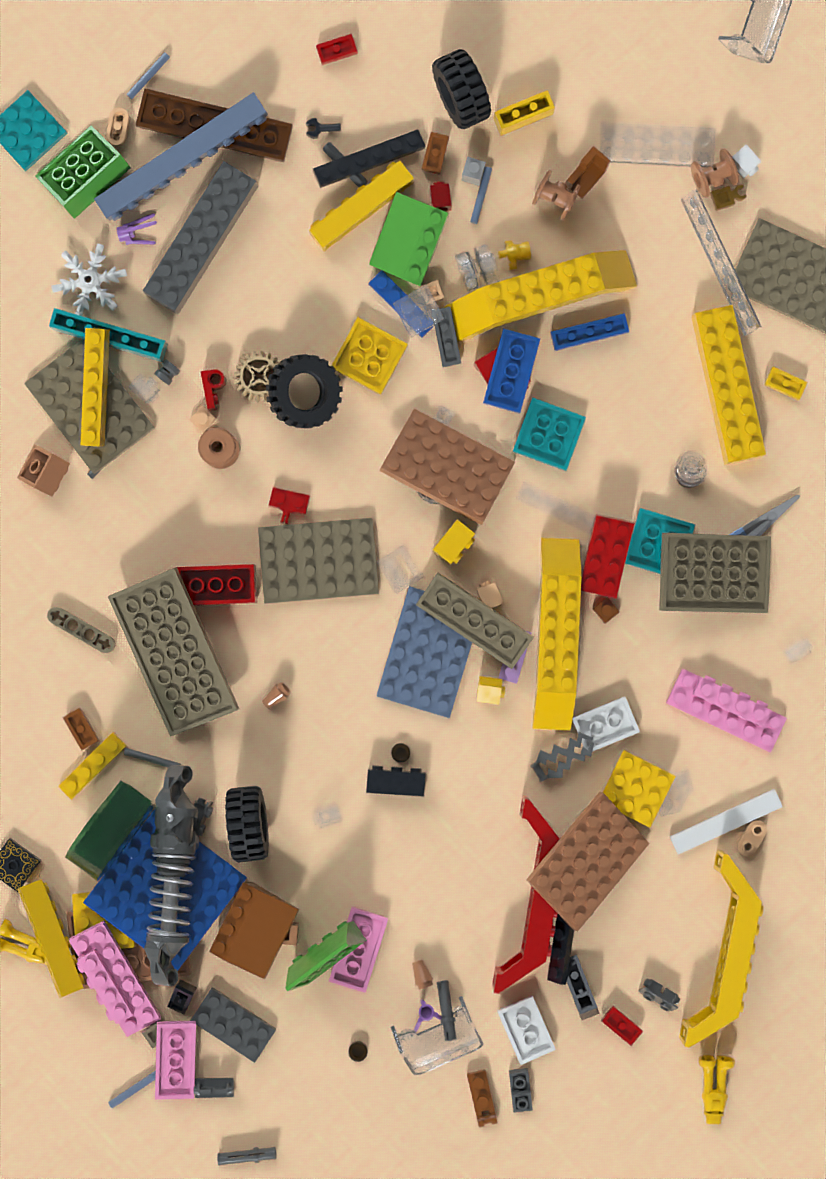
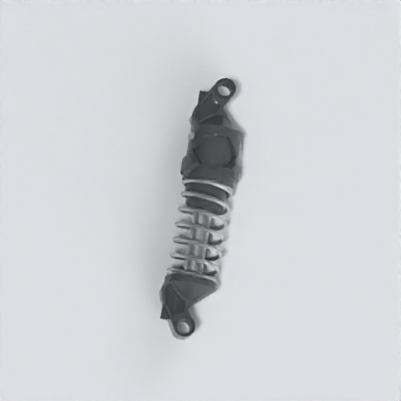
(174, 848)

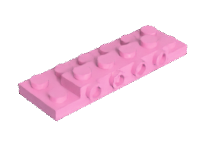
(726, 709)
(113, 979)

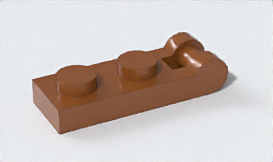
(481, 1097)

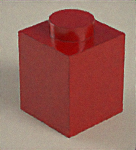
(440, 196)

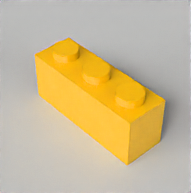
(524, 112)

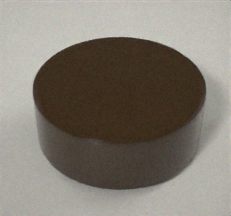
(400, 752)
(358, 1051)

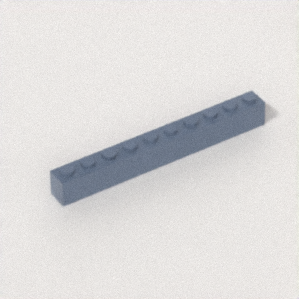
(181, 157)

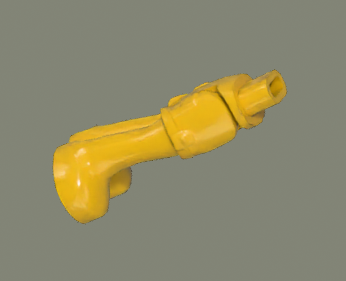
(31, 954)
(715, 1099)

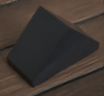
(182, 996)

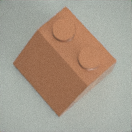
(43, 470)

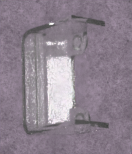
(760, 31)
(430, 1050)

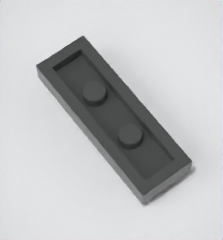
(447, 339)

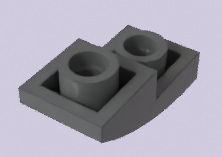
(520, 1090)

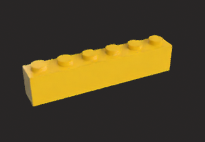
(361, 205)
(95, 387)
(50, 938)

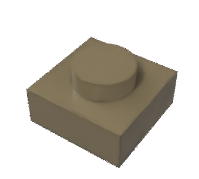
(150, 1034)

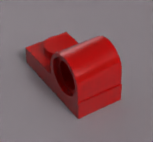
(209, 388)

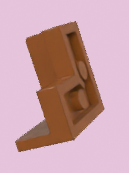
(588, 172)

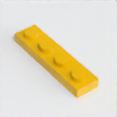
(92, 765)

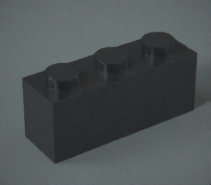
(395, 781)

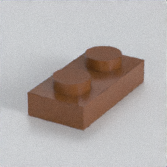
(435, 153)
(80, 728)

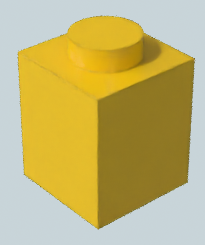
(490, 690)

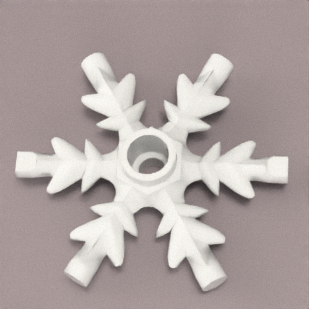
(94, 285)

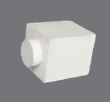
(746, 161)

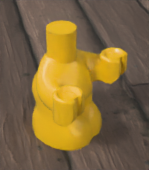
(515, 252)

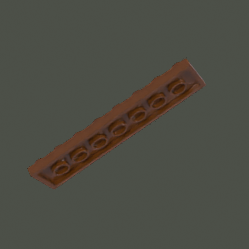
(184, 116)

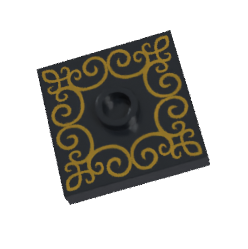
(16, 864)

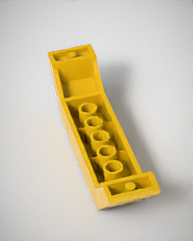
(541, 291)
(557, 634)
(733, 957)

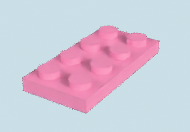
(356, 968)
(175, 1060)

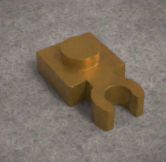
(725, 198)

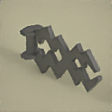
(569, 752)

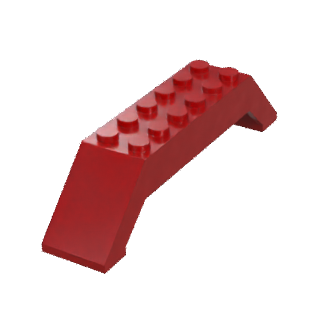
(539, 914)

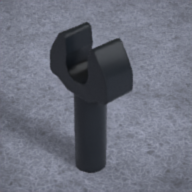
(321, 128)

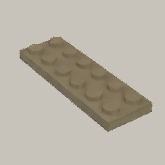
(475, 620)

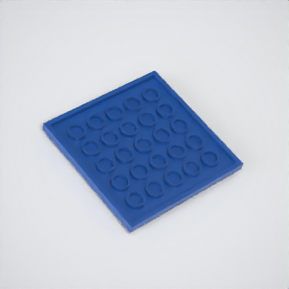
(125, 891)

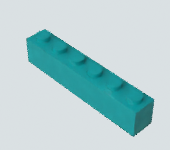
(119, 337)

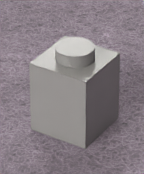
(473, 171)

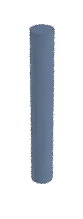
(148, 75)
(481, 195)
(132, 1090)

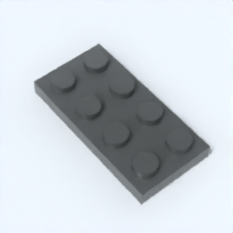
(233, 1024)

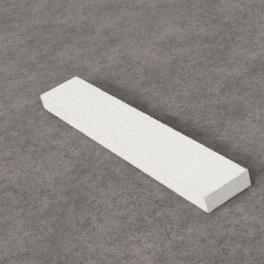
(726, 821)

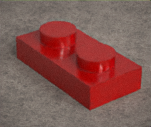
(336, 49)
(621, 1025)

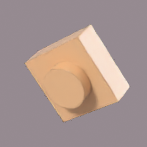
(435, 290)
(203, 419)

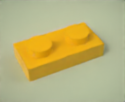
(785, 383)

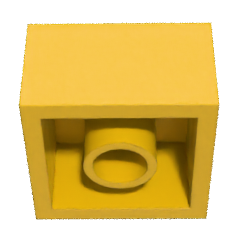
(453, 543)

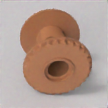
(715, 176)
(557, 193)
(210, 440)

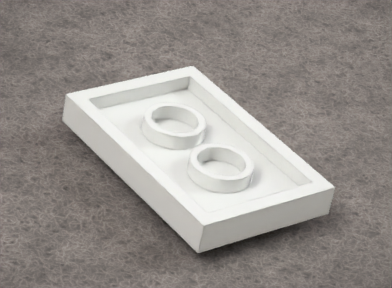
(606, 723)
(526, 1030)

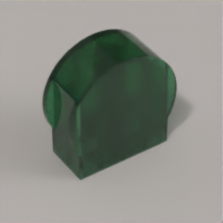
(109, 830)

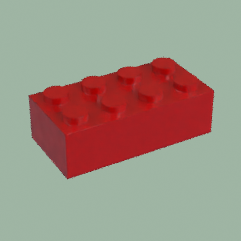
(606, 555)
(220, 584)

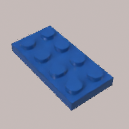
(511, 371)

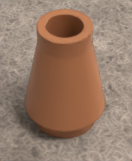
(278, 694)
(421, 975)

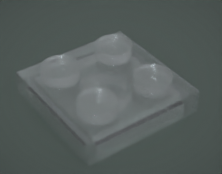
(418, 311)

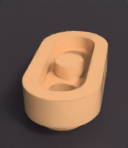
(117, 128)
(751, 837)

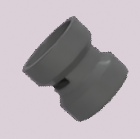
(165, 376)

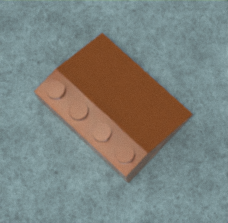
(254, 929)

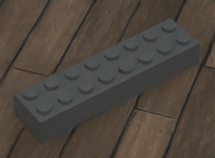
(200, 237)

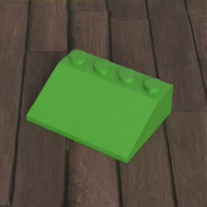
(83, 171)
(409, 239)
(324, 955)

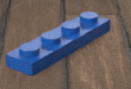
(389, 292)
(589, 332)

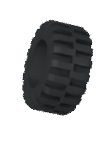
(461, 89)
(279, 391)
(246, 824)

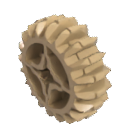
(254, 383)

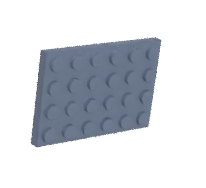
(424, 661)

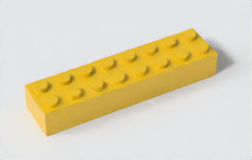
(728, 384)

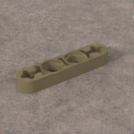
(80, 631)

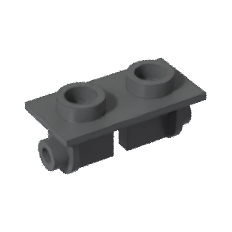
(204, 812)
(652, 993)
(214, 1087)

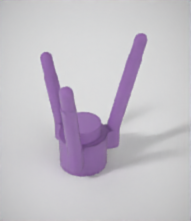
(127, 231)
(426, 1013)

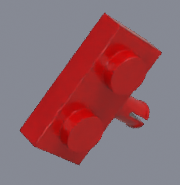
(288, 502)

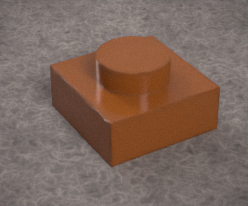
(606, 610)

